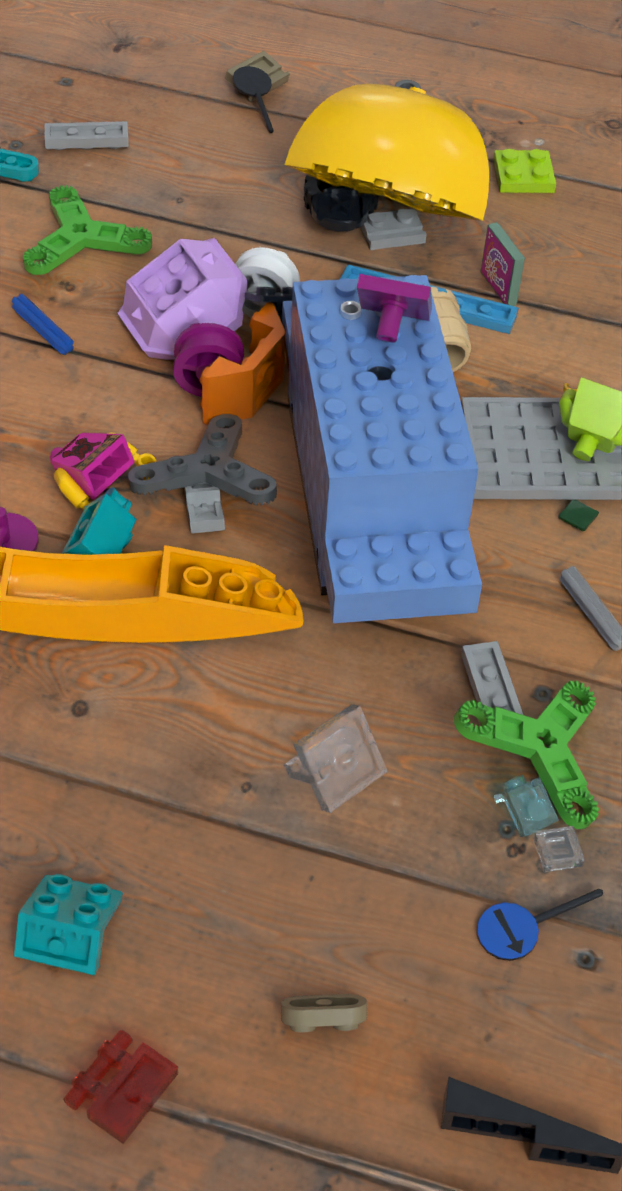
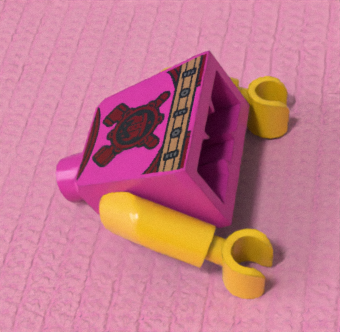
(93, 464)

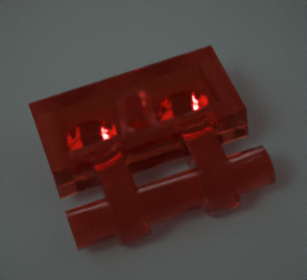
(130, 1093)

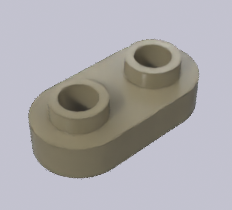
(335, 1010)

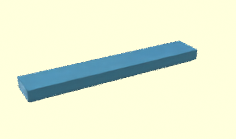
(472, 309)

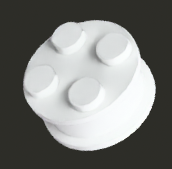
(265, 269)

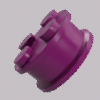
(199, 348)

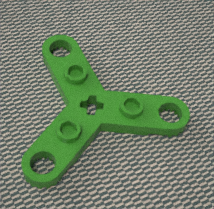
(80, 232)
(553, 763)

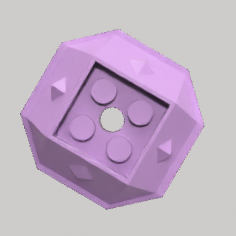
(180, 288)

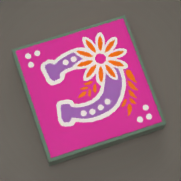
(502, 264)

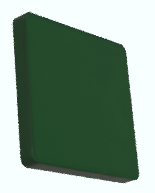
(578, 515)

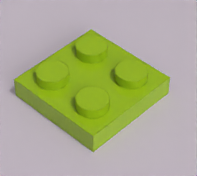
(524, 171)

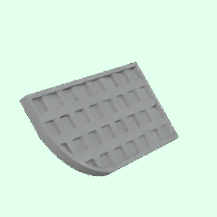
(528, 453)

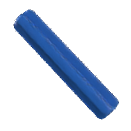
(42, 324)

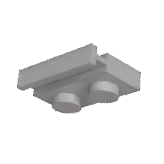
(393, 229)

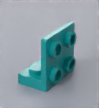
(65, 923)

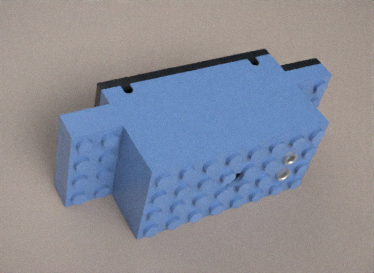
(380, 457)

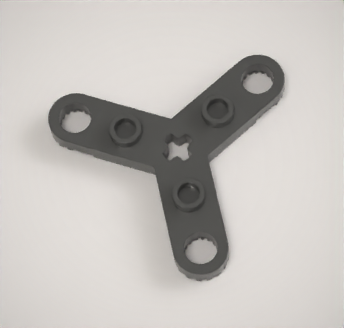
(225, 473)

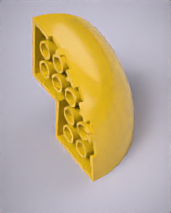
(397, 148)

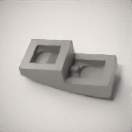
(204, 508)

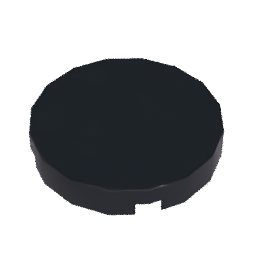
(340, 209)

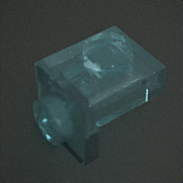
(527, 804)

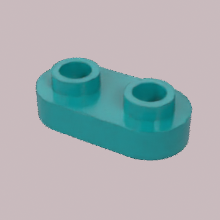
(18, 165)

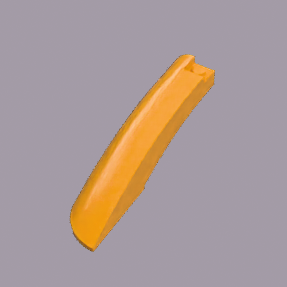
(141, 596)

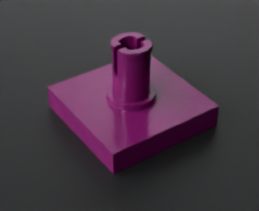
(393, 301)

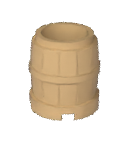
(453, 327)

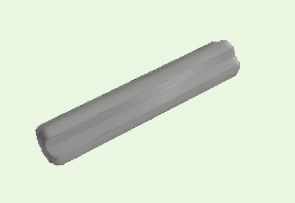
(592, 607)

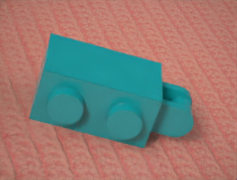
(102, 526)

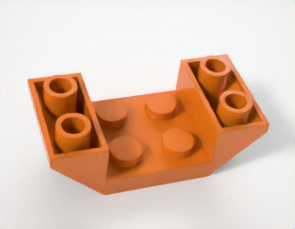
(246, 387)

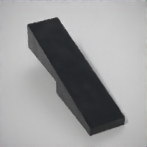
(549, 1139)

